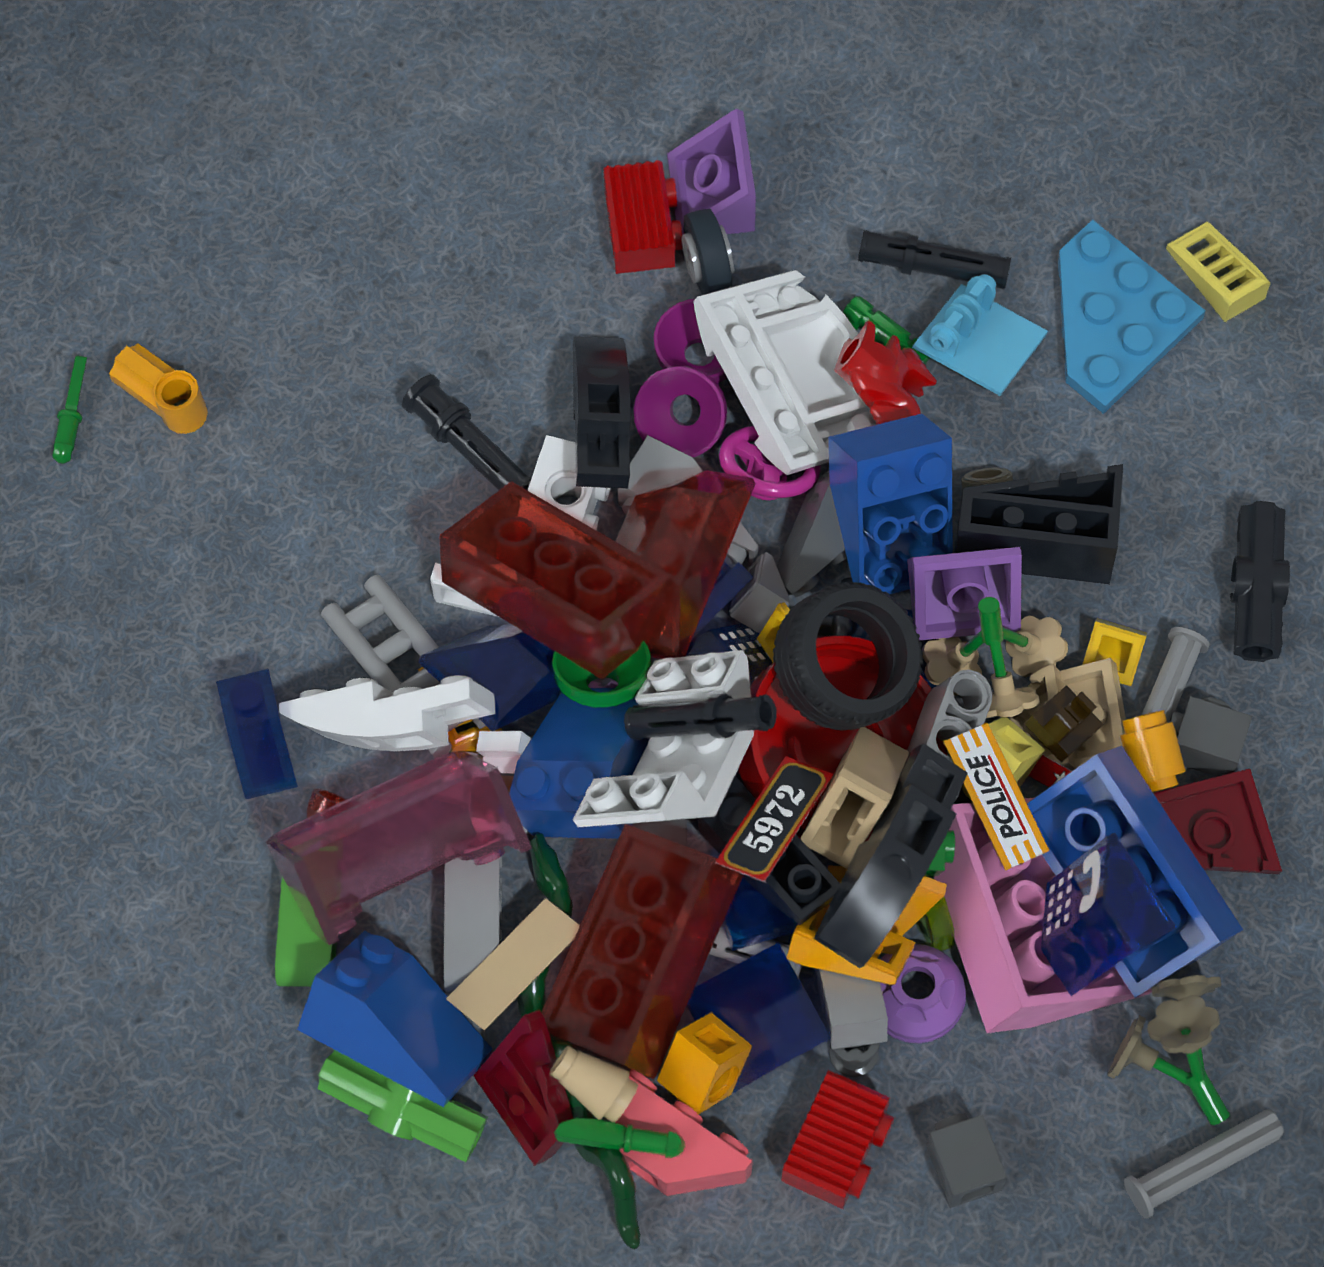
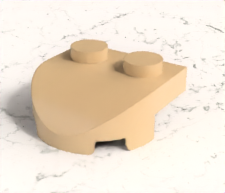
(1101, 685)

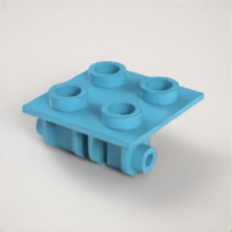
(980, 336)

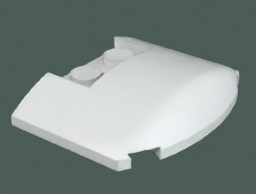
(781, 362)

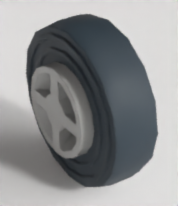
(707, 251)

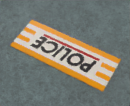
(996, 796)

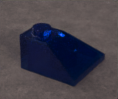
(503, 662)
(766, 1008)

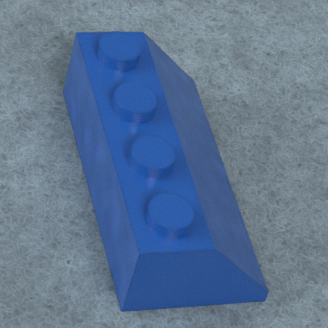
(1113, 797)

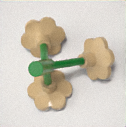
(1031, 649)

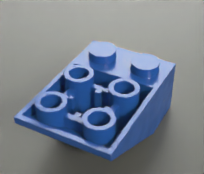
(892, 497)

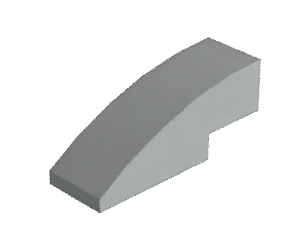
(852, 1009)

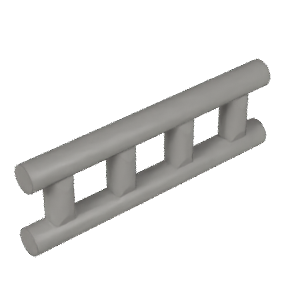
(375, 659)

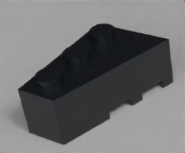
(1060, 525)

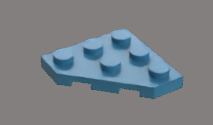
(1115, 315)

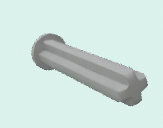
(1175, 670)
(1203, 1162)

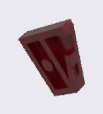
(524, 1091)

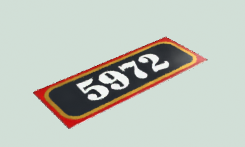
(774, 818)

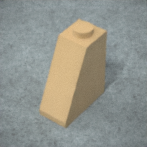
(855, 797)

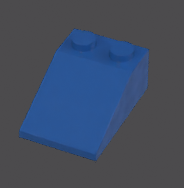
(563, 760)
(393, 1019)

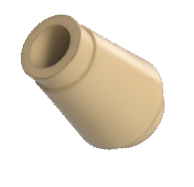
(595, 1083)

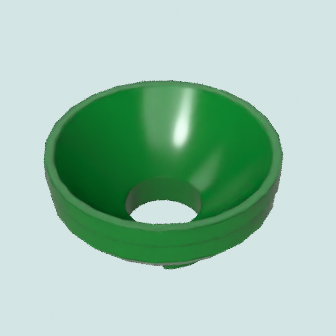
(630, 676)

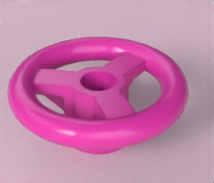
(768, 478)

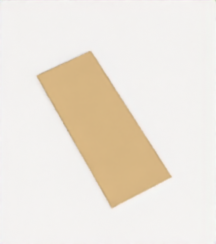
(514, 964)

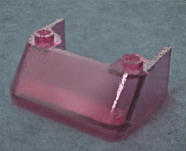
(393, 835)

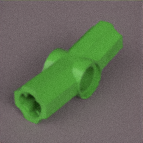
(400, 1110)

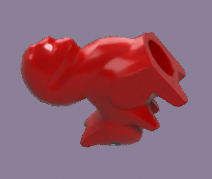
(884, 375)

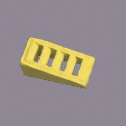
(1224, 301)

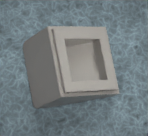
(760, 595)

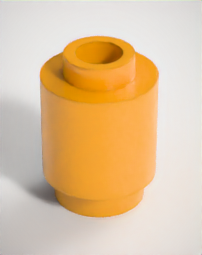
(1153, 749)

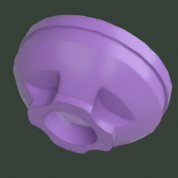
(929, 1017)

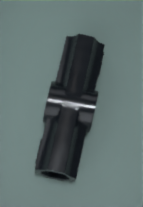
(1260, 581)

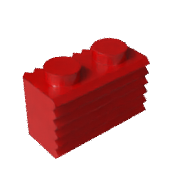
(640, 216)
(837, 1139)

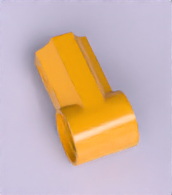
(160, 387)

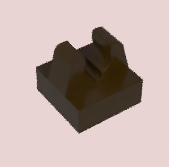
(1065, 722)

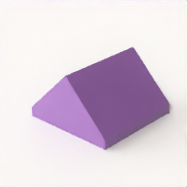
(716, 174)
(950, 586)

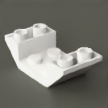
(682, 773)

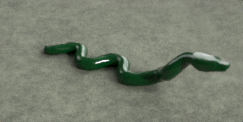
(555, 887)

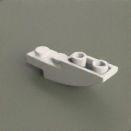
(390, 721)

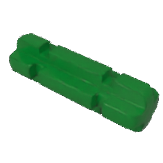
(860, 311)

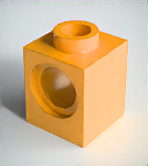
(704, 1063)

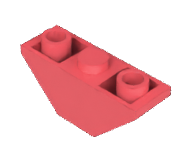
(706, 1159)

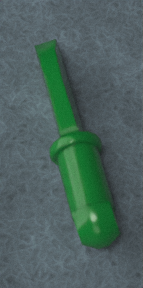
(69, 417)
(617, 1136)

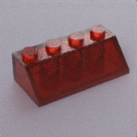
(554, 578)
(640, 950)

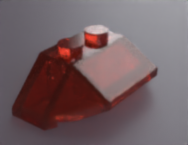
(687, 533)

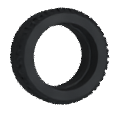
(891, 634)

